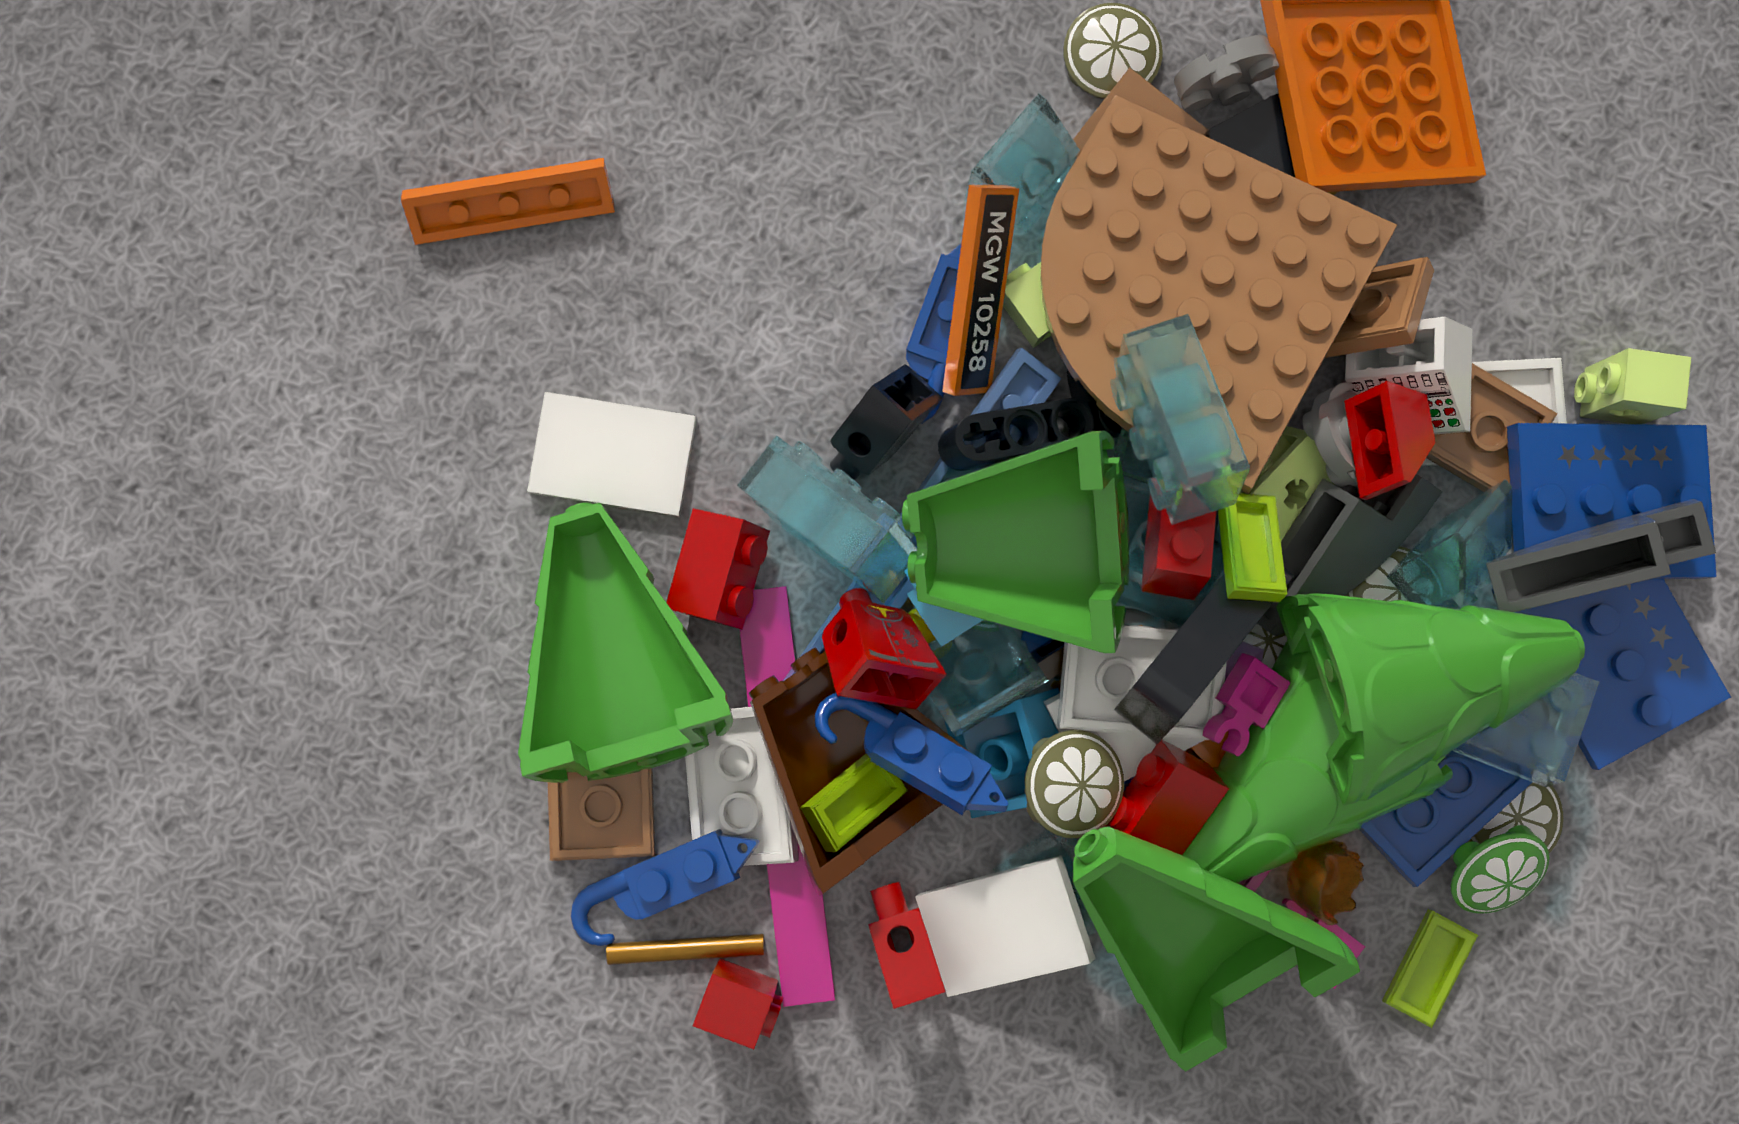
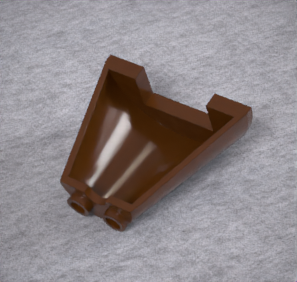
(808, 763)

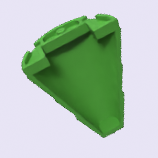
(609, 662)
(1420, 677)
(1284, 787)
(1194, 938)

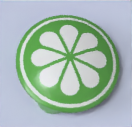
(1498, 870)

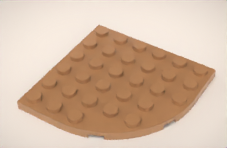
(1183, 226)

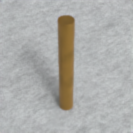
(685, 949)

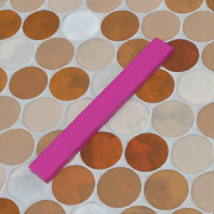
(795, 904)

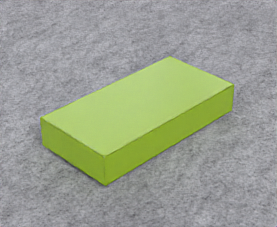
(1252, 549)
(851, 802)
(1429, 968)

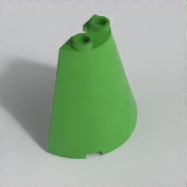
(1029, 543)

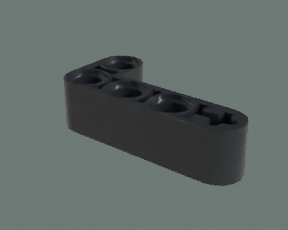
(1034, 421)
(1190, 661)

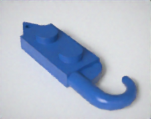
(930, 336)
(918, 756)
(664, 880)

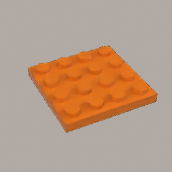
(1373, 93)

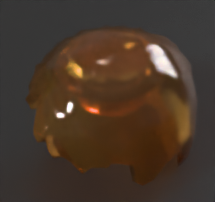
(1324, 880)

